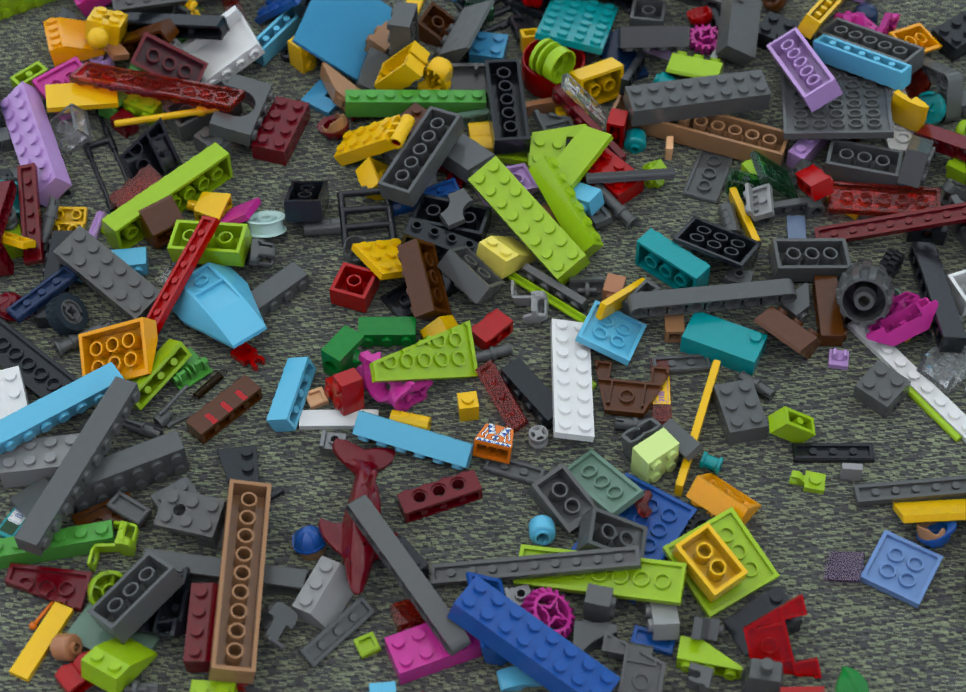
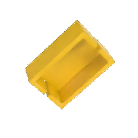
(403, 68)

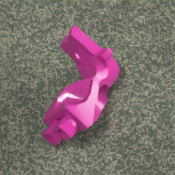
(887, 24)
(399, 394)

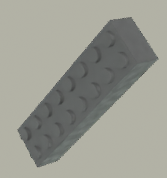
(696, 97)

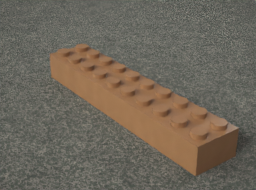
(720, 135)
(240, 582)

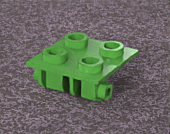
(191, 371)

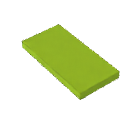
(582, 153)

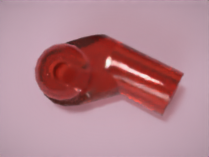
(642, 504)

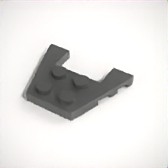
(639, 669)

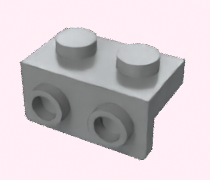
(759, 201)

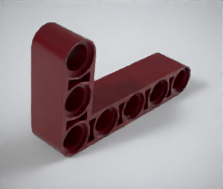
(945, 141)
(7, 196)

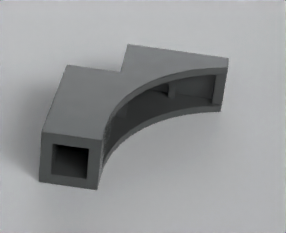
(590, 635)

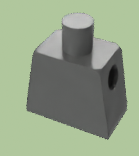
(762, 676)

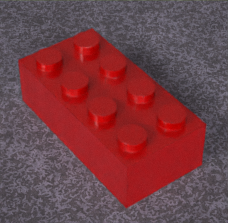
(620, 190)

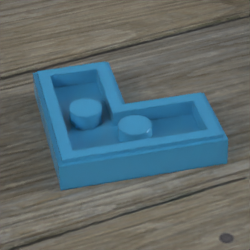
(318, 99)

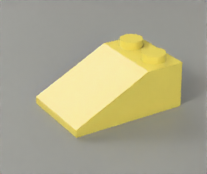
(504, 254)

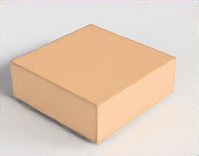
(669, 147)
(316, 398)

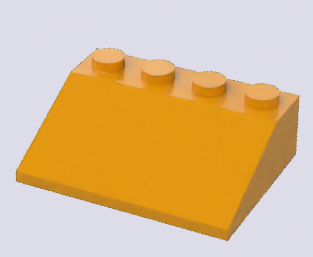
(67, 40)
(126, 344)

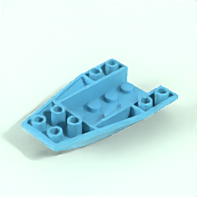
(219, 305)

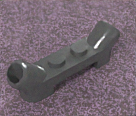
(795, 207)

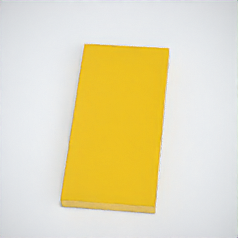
(84, 96)
(931, 510)

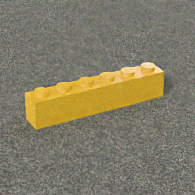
(818, 16)

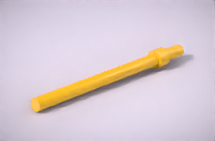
(199, 111)

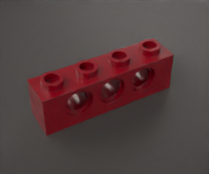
(450, 498)

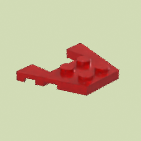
(770, 639)

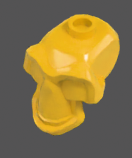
(437, 75)

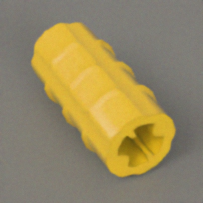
(412, 419)

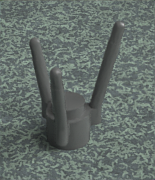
(164, 416)

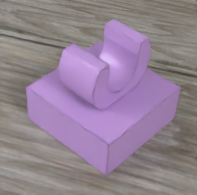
(838, 359)

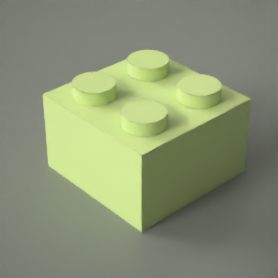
(655, 456)

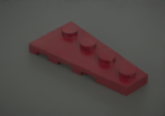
(50, 583)

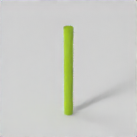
(934, 415)

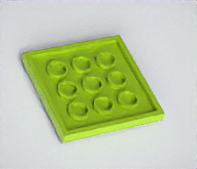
(745, 548)

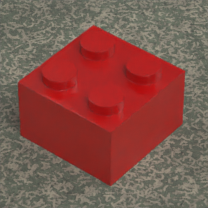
(354, 287)

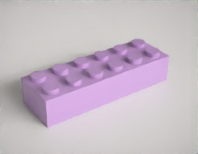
(804, 69)

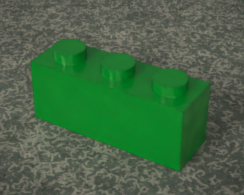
(388, 331)

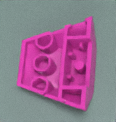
(906, 319)

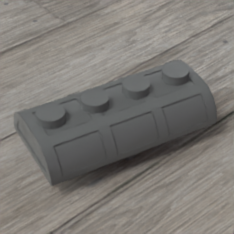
(468, 76)

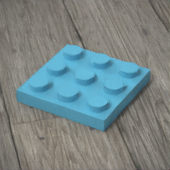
(613, 336)

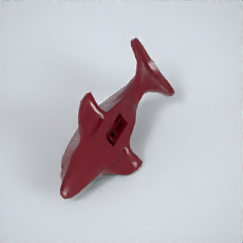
(345, 536)

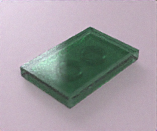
(774, 174)

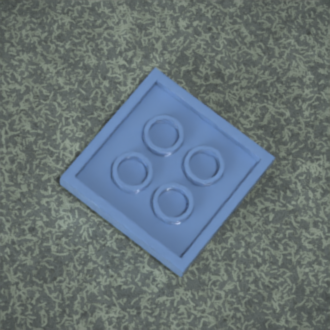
(901, 568)

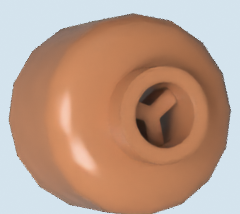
(66, 647)

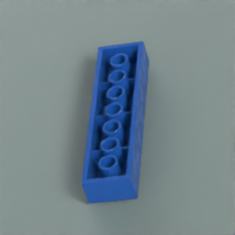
(528, 642)

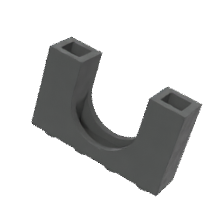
(243, 128)

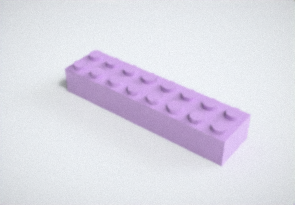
(35, 140)

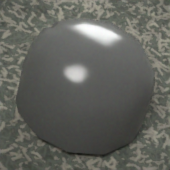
(348, 253)

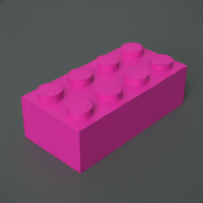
(419, 653)

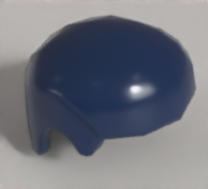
(869, 10)

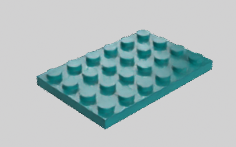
(578, 24)

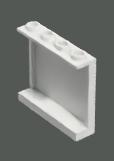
(231, 53)

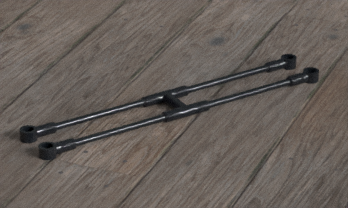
(110, 141)

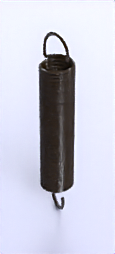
(208, 385)

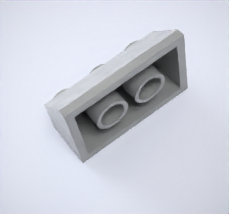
(323, 594)

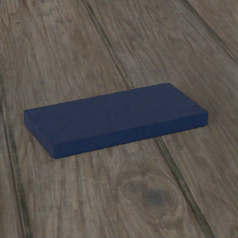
(625, 57)

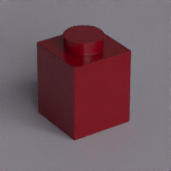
(125, 131)

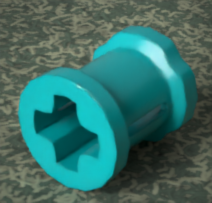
(711, 462)

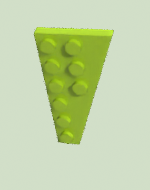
(435, 358)

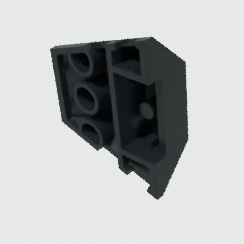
(151, 148)
(172, 616)

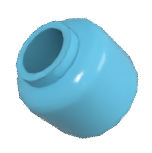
(542, 530)

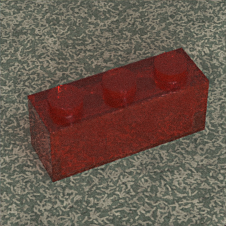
(145, 177)

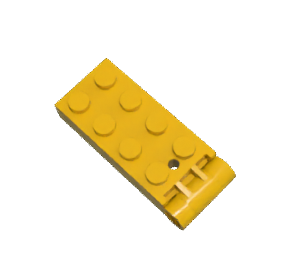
(374, 139)

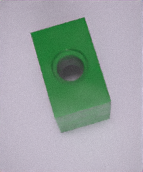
(342, 351)

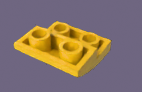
(908, 112)
(70, 218)

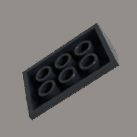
(719, 243)

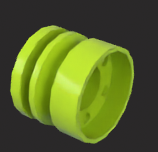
(551, 60)

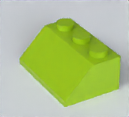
(694, 66)

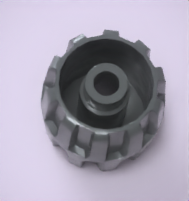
(865, 292)

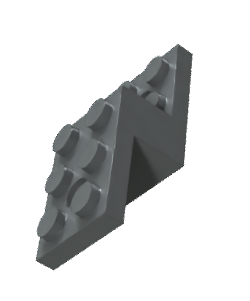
(202, 517)

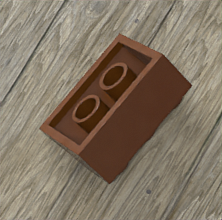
(789, 331)

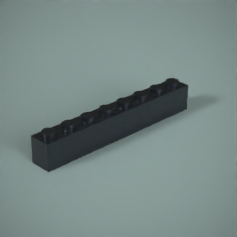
(933, 284)

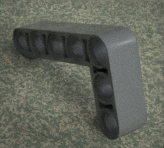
(950, 86)

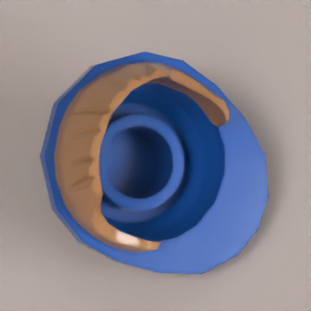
(935, 533)
(309, 543)

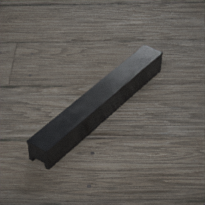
(189, 26)

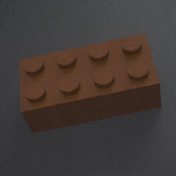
(423, 280)

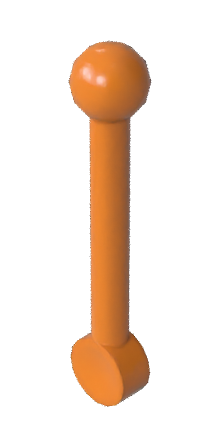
(33, 625)

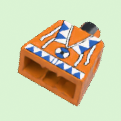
(494, 443)

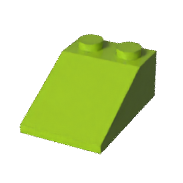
(115, 664)

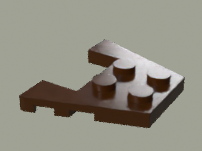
(628, 396)

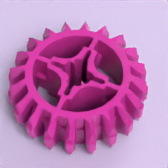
(553, 614)

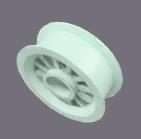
(266, 224)

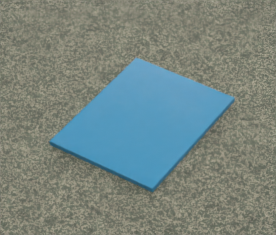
(338, 31)

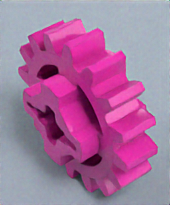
(703, 38)

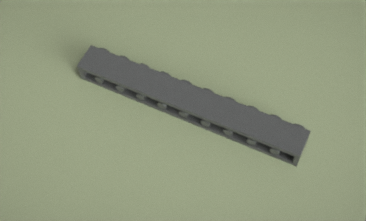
(77, 467)

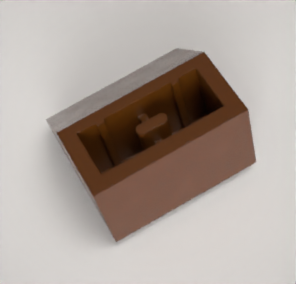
(159, 221)

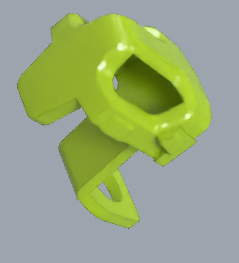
(123, 544)

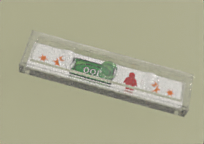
(584, 100)

